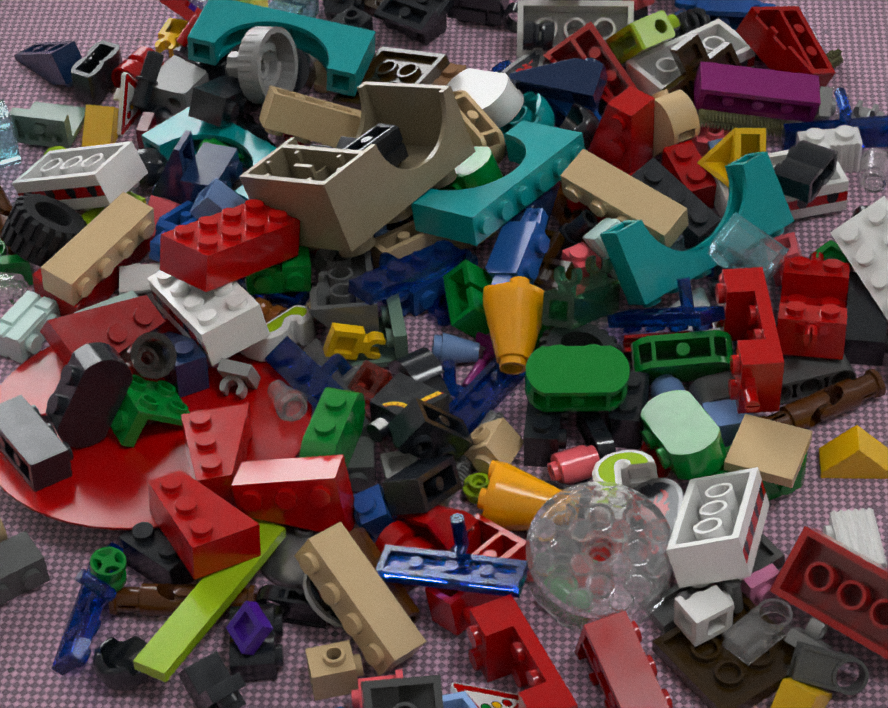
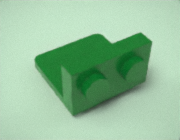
(145, 402)

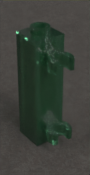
(581, 299)

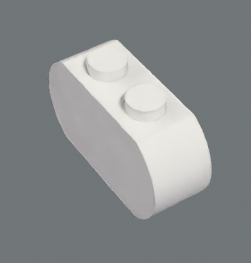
(491, 92)

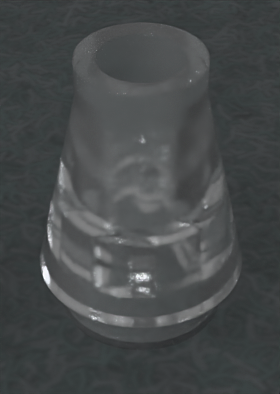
(287, 401)

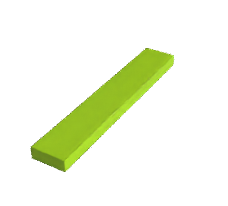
(202, 609)

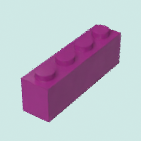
(757, 92)

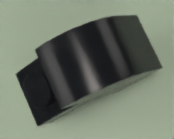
(423, 367)
(211, 684)

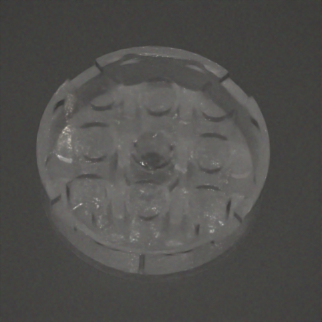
(606, 522)

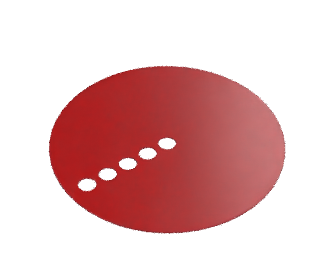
(112, 478)

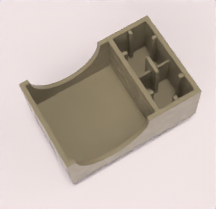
(355, 193)

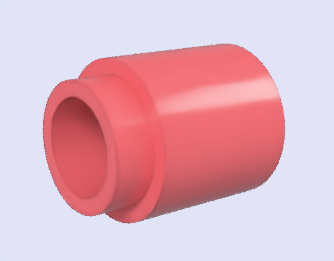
(573, 464)

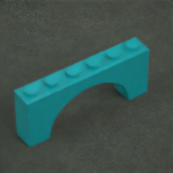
(340, 48)
(168, 133)
(479, 211)
(651, 269)

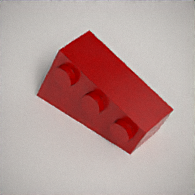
(201, 524)

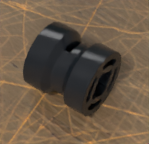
(531, 36)

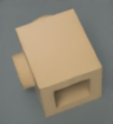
(491, 442)
(333, 669)

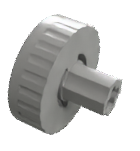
(264, 59)

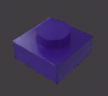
(249, 627)

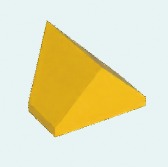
(732, 147)

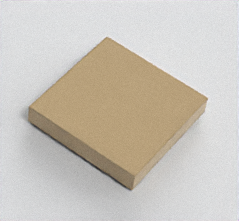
(771, 447)

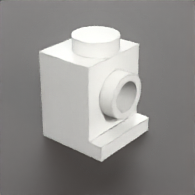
(704, 614)

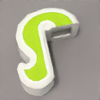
(295, 323)
(625, 468)

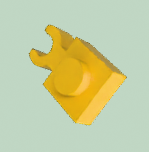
(169, 35)
(352, 340)

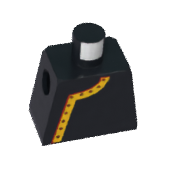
(394, 398)

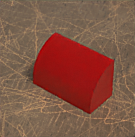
(436, 524)

